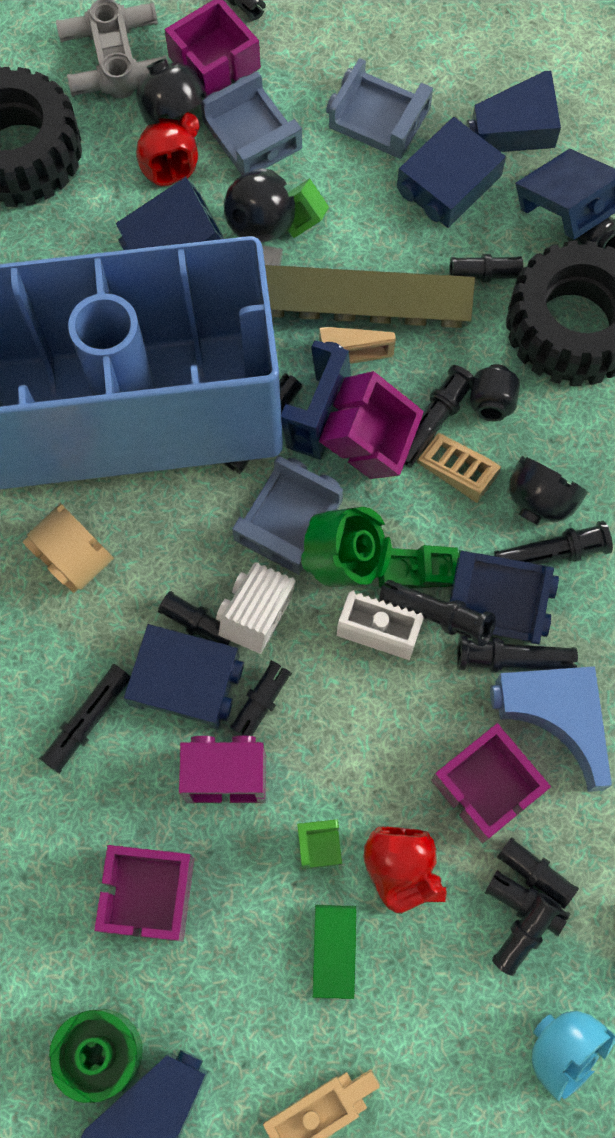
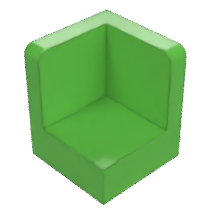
(309, 207)
(319, 844)

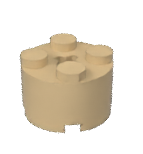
(67, 549)

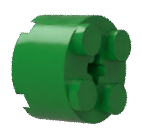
(346, 547)
(71, 1055)

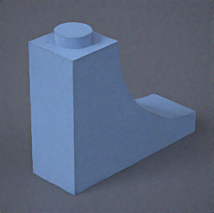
(566, 706)

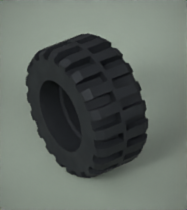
(56, 149)
(545, 342)

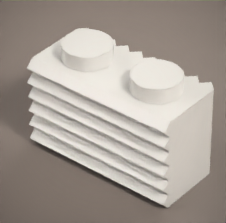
(256, 607)
(379, 625)

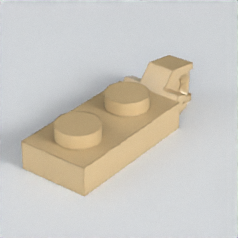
(324, 1108)

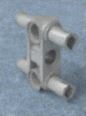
(109, 26)

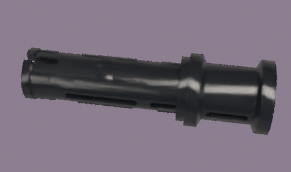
(443, 403)
(570, 545)
(452, 615)
(498, 655)

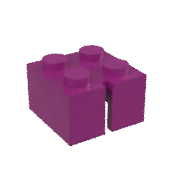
(214, 45)
(372, 425)
(222, 768)
(490, 782)
(148, 895)

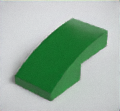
(422, 567)
(334, 952)

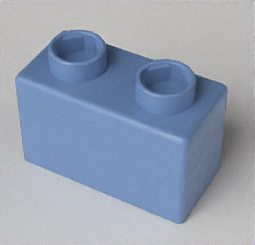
(136, 362)

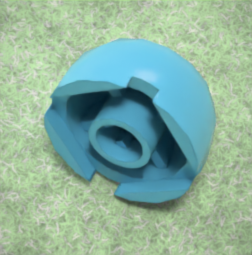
(568, 1051)

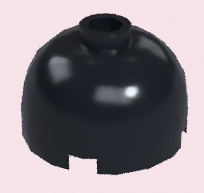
(168, 91)
(259, 205)
(543, 492)

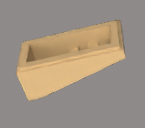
(362, 344)
(462, 483)

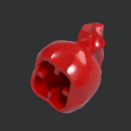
(168, 149)
(402, 867)

